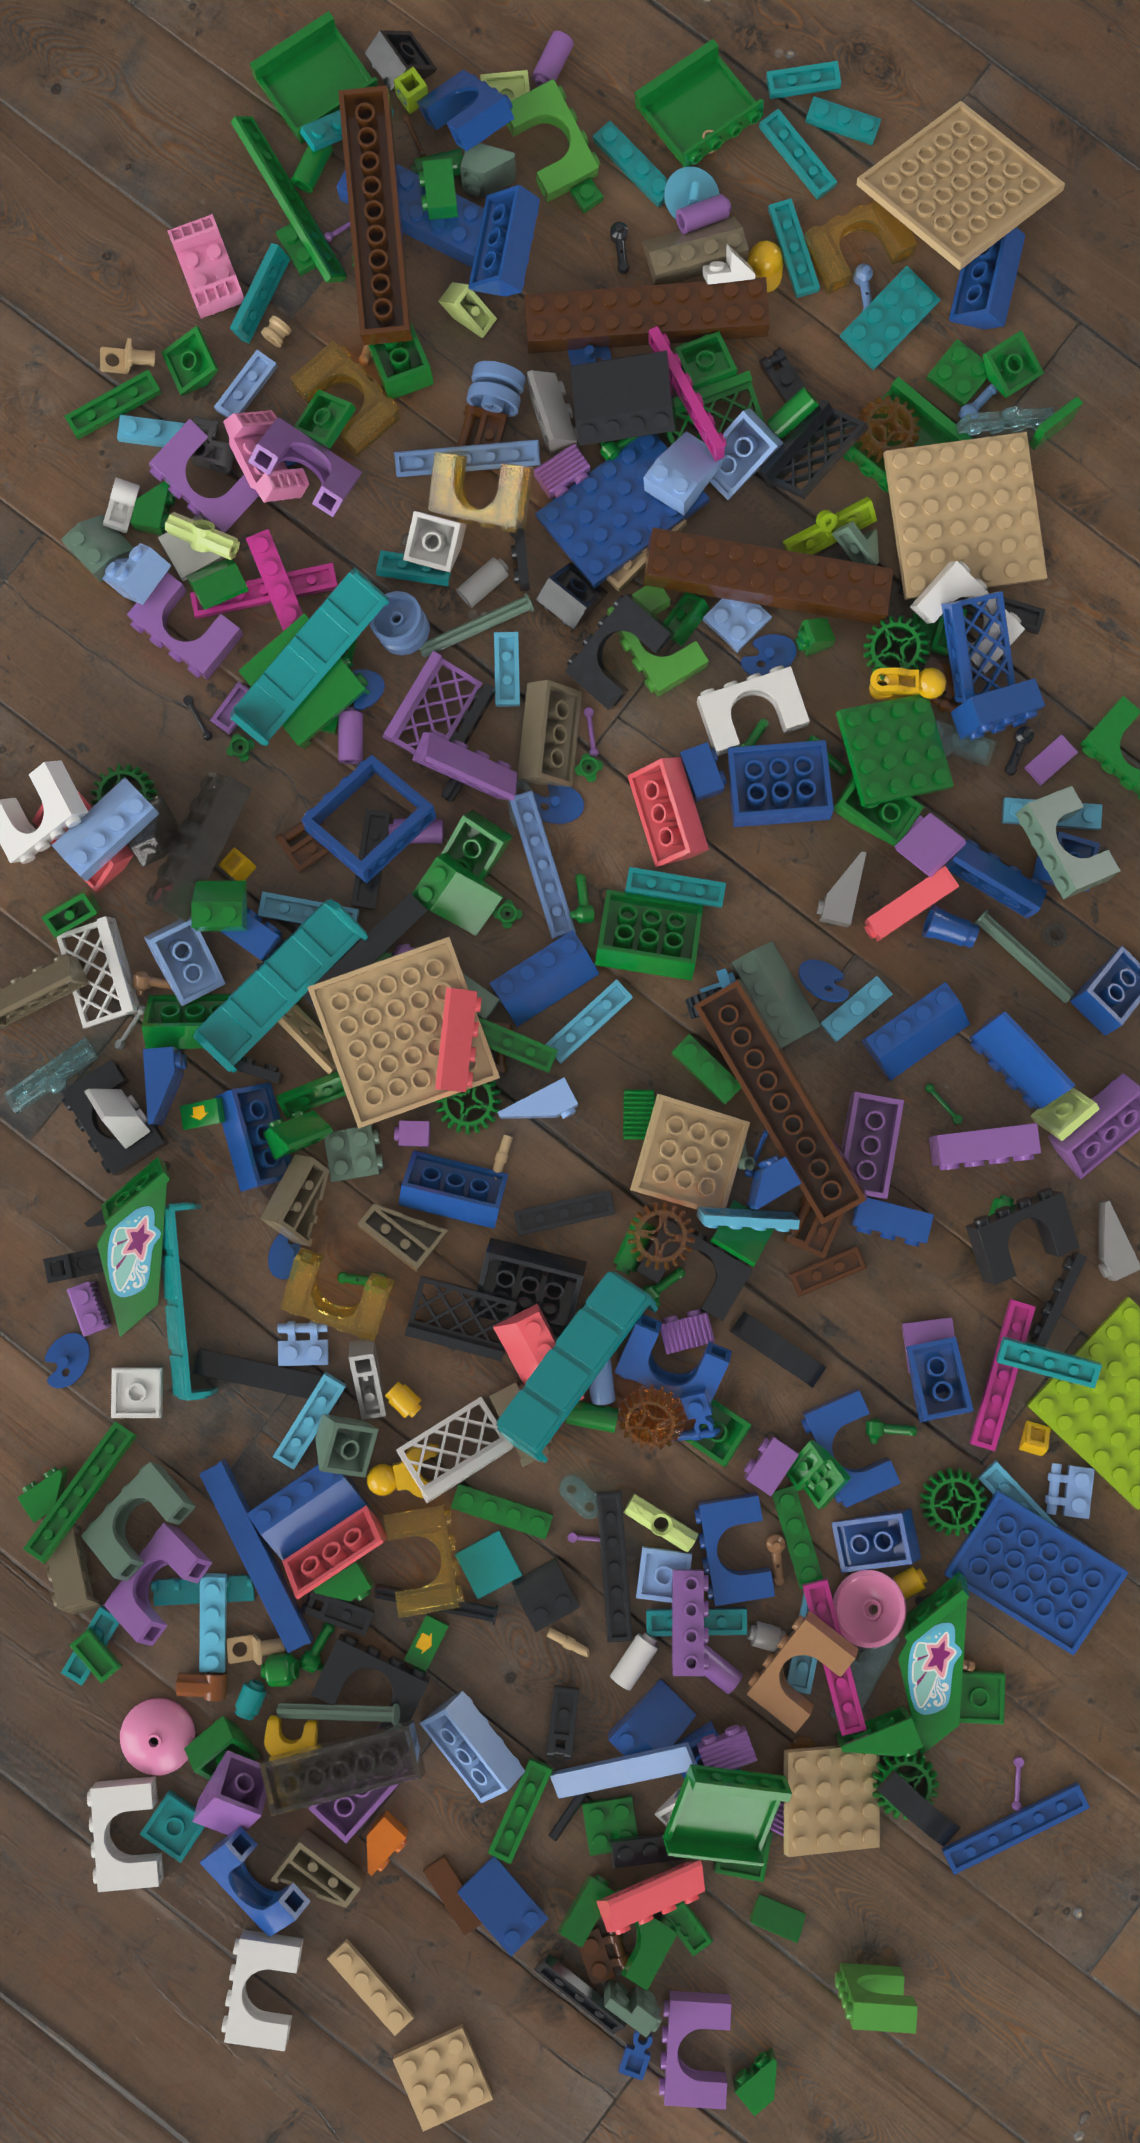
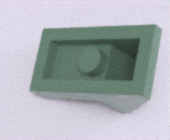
(858, 546)

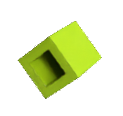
(410, 89)

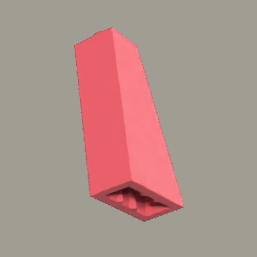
(910, 904)

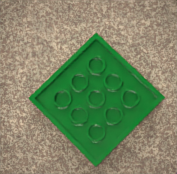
(894, 749)

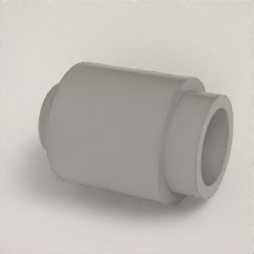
(765, 1636)

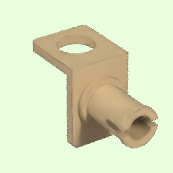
(126, 357)
(255, 1648)

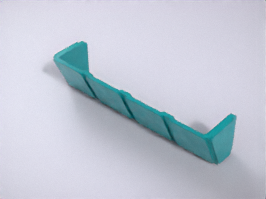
(308, 656)
(278, 983)
(175, 1310)
(573, 1364)

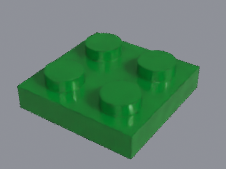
(959, 373)
(608, 1820)

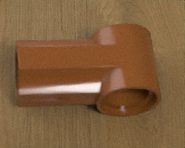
(207, 1685)

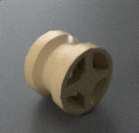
(276, 331)

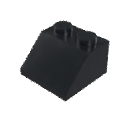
(397, 52)
(570, 596)
(546, 1595)

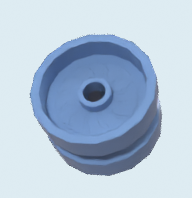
(496, 387)
(401, 624)

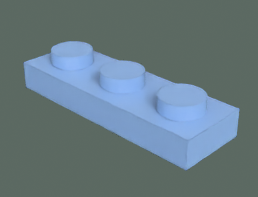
(246, 385)

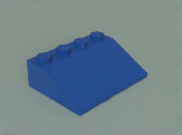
(780, 783)
(1020, 1061)
(306, 1510)

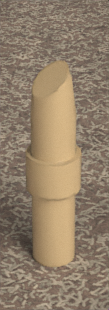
(502, 1155)
(568, 1642)

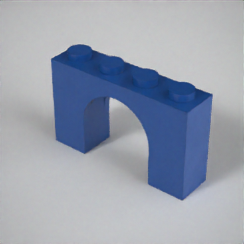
(468, 108)
(639, 1365)
(824, 1422)
(726, 1584)
(265, 1907)

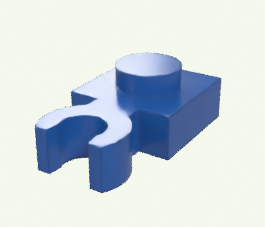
(698, 1406)
(636, 2058)

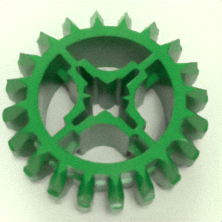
(906, 644)
(116, 776)
(461, 1122)
(963, 1501)
(912, 1776)

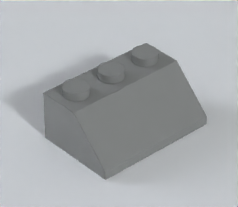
(551, 411)

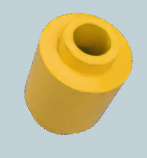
(404, 1400)
(911, 1581)

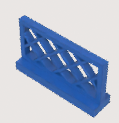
(958, 645)

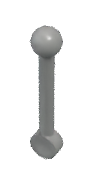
(120, 1043)

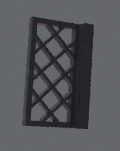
(803, 442)
(453, 1338)

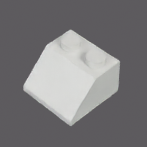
(434, 541)
(119, 1114)

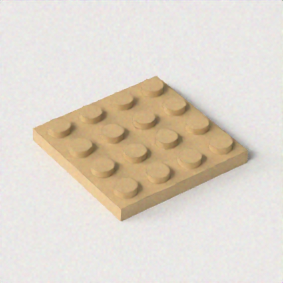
(689, 1154)
(830, 1801)

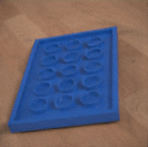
(610, 514)
(1036, 1572)

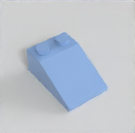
(747, 450)
(681, 473)
(185, 960)
(546, 1103)

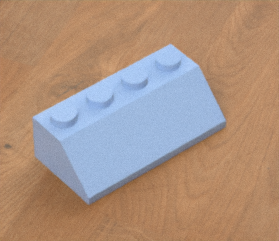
(105, 829)
(472, 1747)

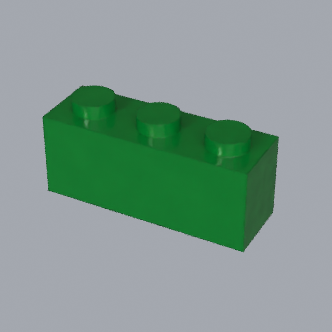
(706, 1069)

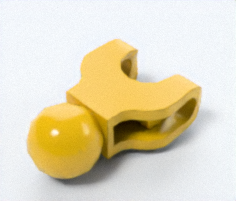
(905, 683)
(385, 1479)
(277, 1743)

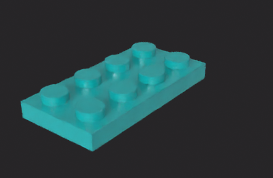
(890, 318)

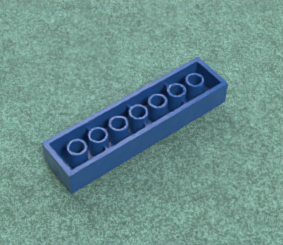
(452, 236)

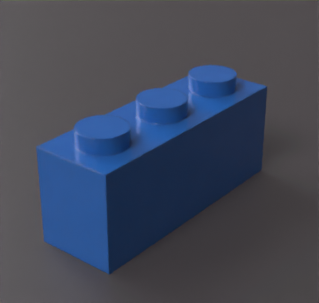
(892, 1221)

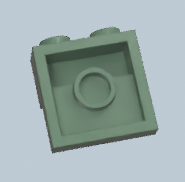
(353, 1153)
(635, 2008)

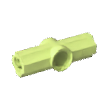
(202, 535)
(674, 1532)

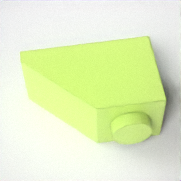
(467, 308)

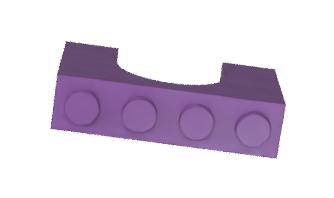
(287, 443)
(171, 465)
(202, 654)
(130, 1599)
(682, 2084)

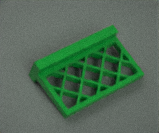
(717, 392)

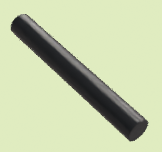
(567, 1816)

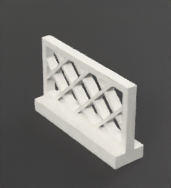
(119, 971)
(461, 1470)

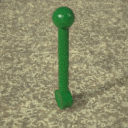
(957, 1119)

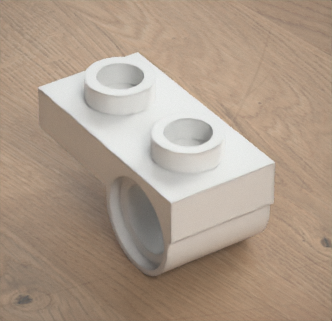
(121, 505)

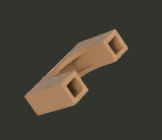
(808, 1638)

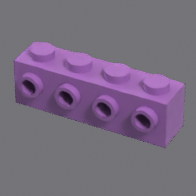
(688, 1622)

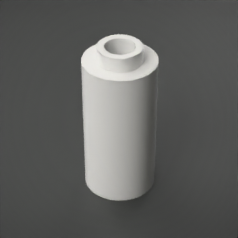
(634, 1661)

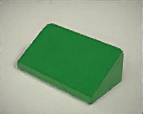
(686, 617)
(777, 1918)

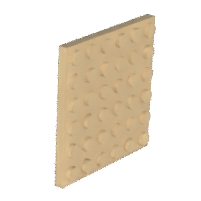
(960, 185)
(967, 506)
(388, 1030)

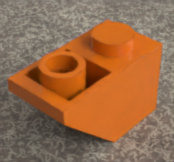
(382, 1840)

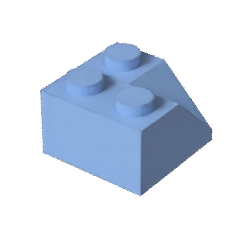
(137, 574)

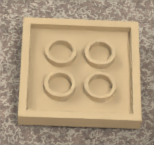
(443, 2077)

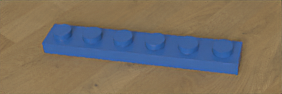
(1015, 1828)

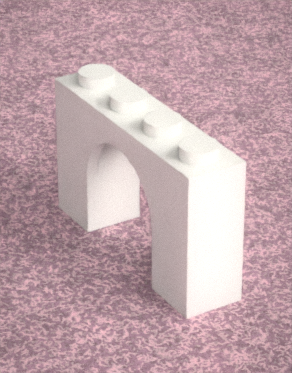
(955, 583)
(777, 687)
(61, 811)
(113, 1867)
(246, 2022)

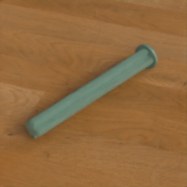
(477, 625)
(1024, 956)
(339, 1712)

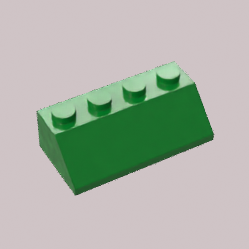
(174, 1025)

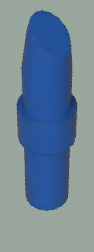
(692, 1435)

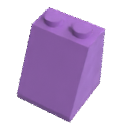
(232, 1795)

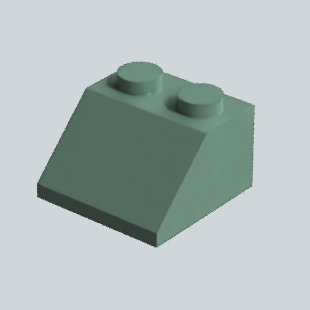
(487, 170)
(96, 545)
(345, 1445)

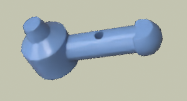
(861, 277)
(973, 407)

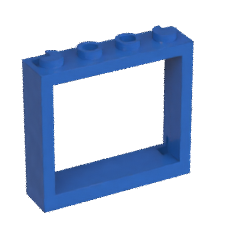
(392, 844)

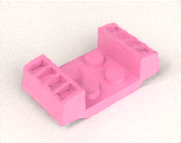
(206, 266)
(244, 433)

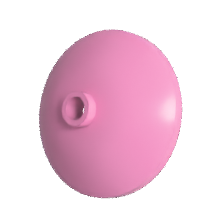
(854, 1606)
(166, 1722)

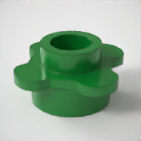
(238, 740)
(586, 761)
(507, 921)

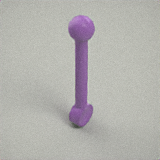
(329, 235)
(588, 713)
(573, 1537)
(1018, 1762)

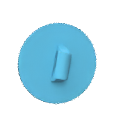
(688, 187)

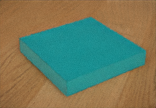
(488, 1564)
(172, 1826)

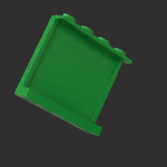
(307, 71)
(697, 97)
(934, 429)
(326, 700)
(724, 1814)

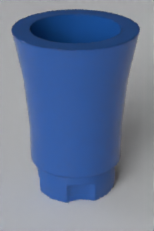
(949, 928)

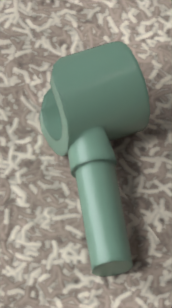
(746, 1162)

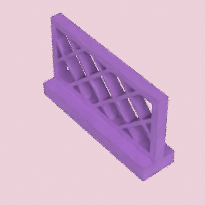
(418, 691)

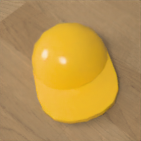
(767, 262)

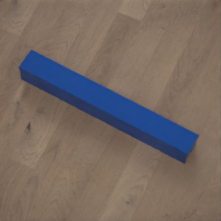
(256, 1556)

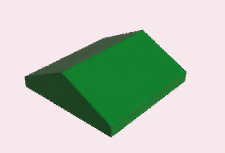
(190, 362)
(1012, 364)
(217, 583)
(731, 1434)

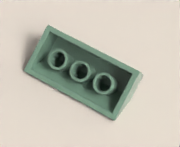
(775, 993)

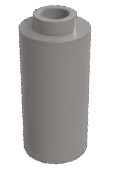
(483, 581)

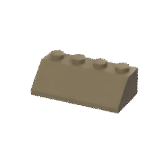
(682, 255)
(549, 734)
(40, 988)

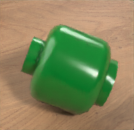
(280, 1670)

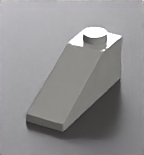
(840, 901)
(1114, 1248)
(367, 1378)

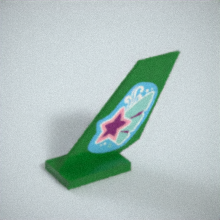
(133, 1244)
(934, 1660)

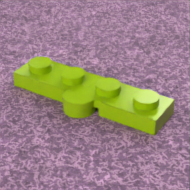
(820, 534)

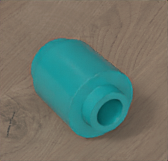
(250, 1699)

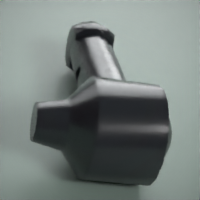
(619, 235)
(1022, 737)

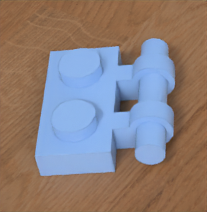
(302, 1352)
(1077, 1490)

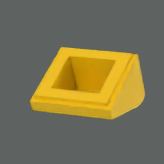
(237, 865)
(1035, 1438)

